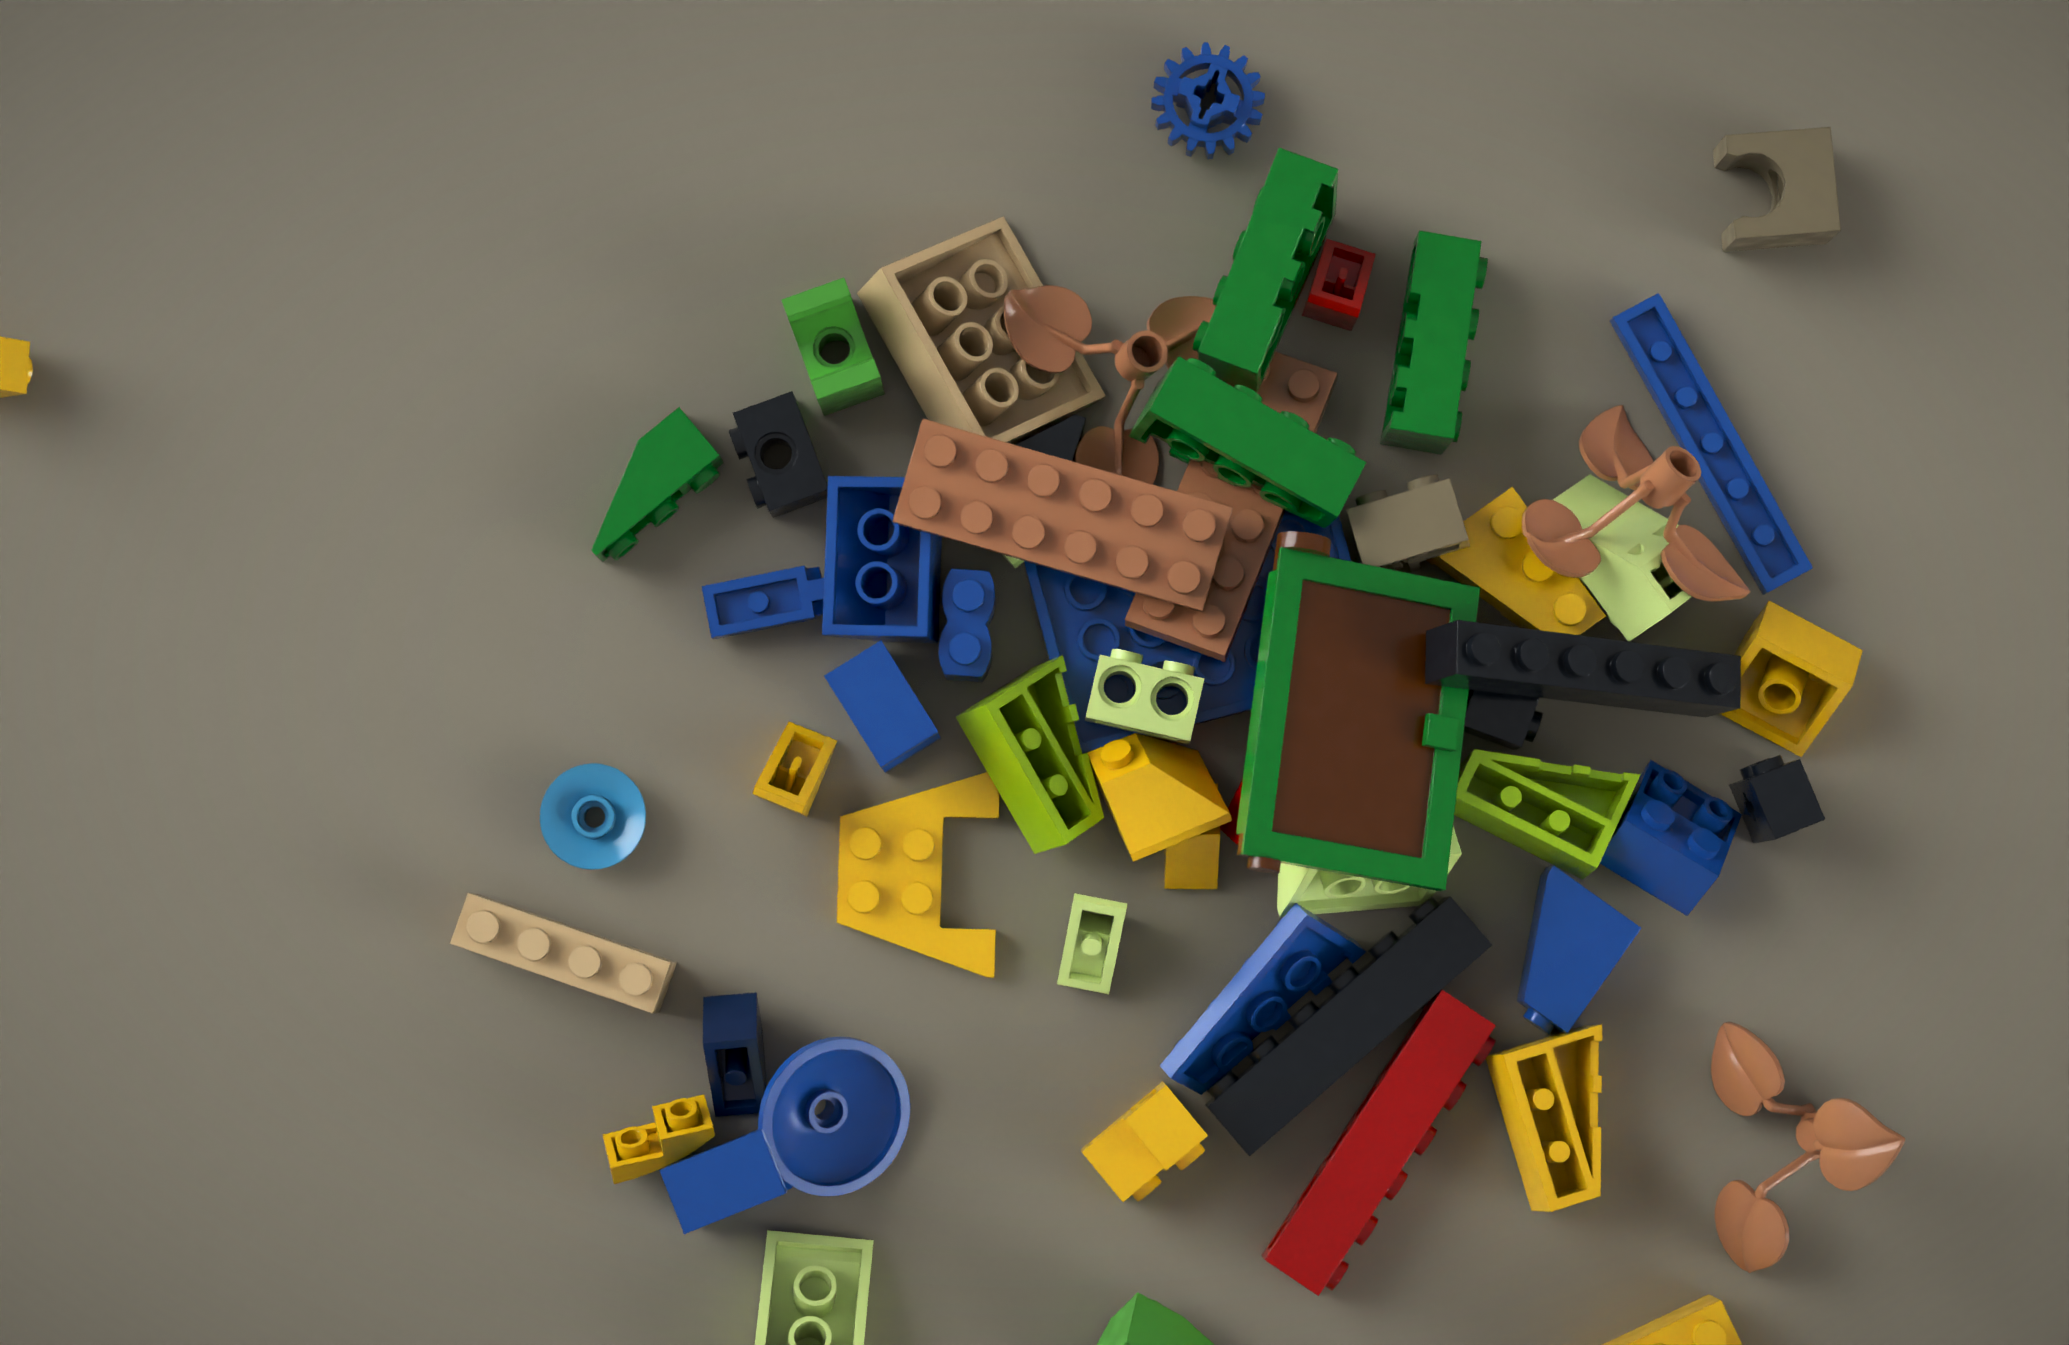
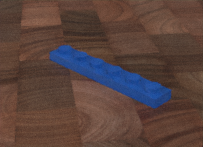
(1709, 435)

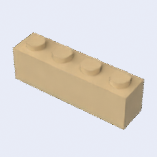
(563, 953)

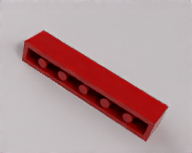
(1378, 1143)

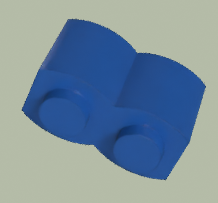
(965, 640)

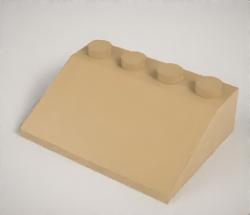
(951, 340)

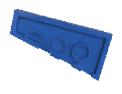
(1257, 998)

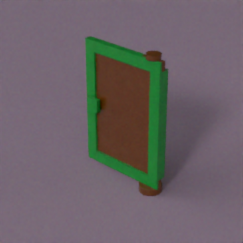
(1345, 739)

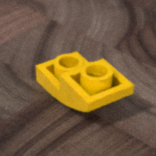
(643, 1149)

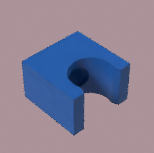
(883, 706)
(723, 1180)

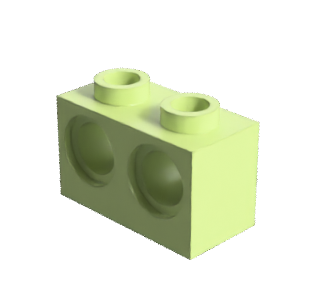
(1141, 711)

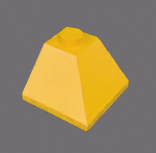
(1156, 792)

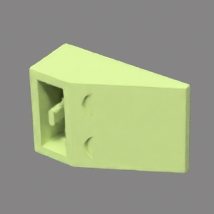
(1631, 574)

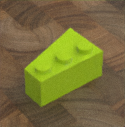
(1035, 756)

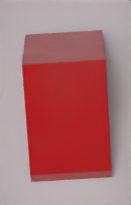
(1339, 285)

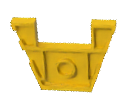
(895, 872)

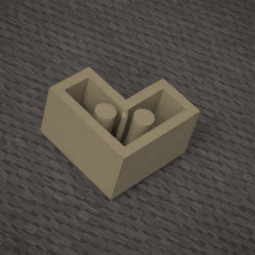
(1409, 525)

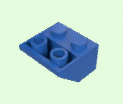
(1671, 838)

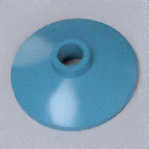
(565, 812)

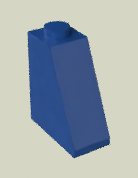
(1569, 951)

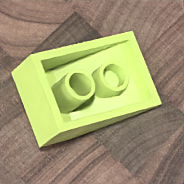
(814, 1290)

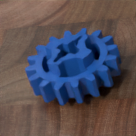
(1188, 95)

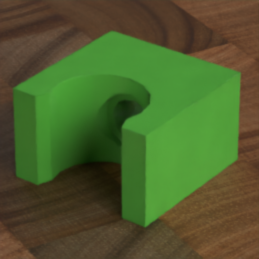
(828, 316)

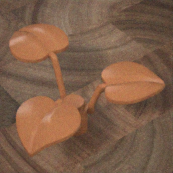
(1048, 329)
(1618, 454)
(1841, 1134)

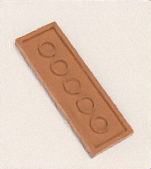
(1062, 515)
(1253, 523)

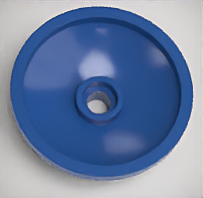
(857, 1129)

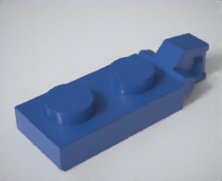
(764, 601)

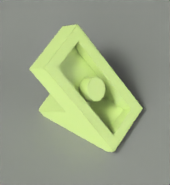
(1091, 943)

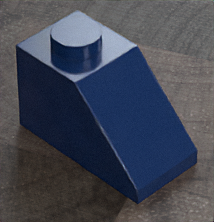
(734, 1053)

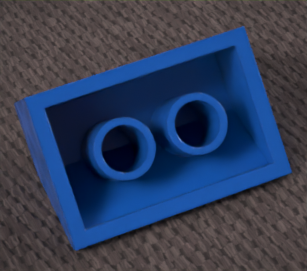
(876, 572)

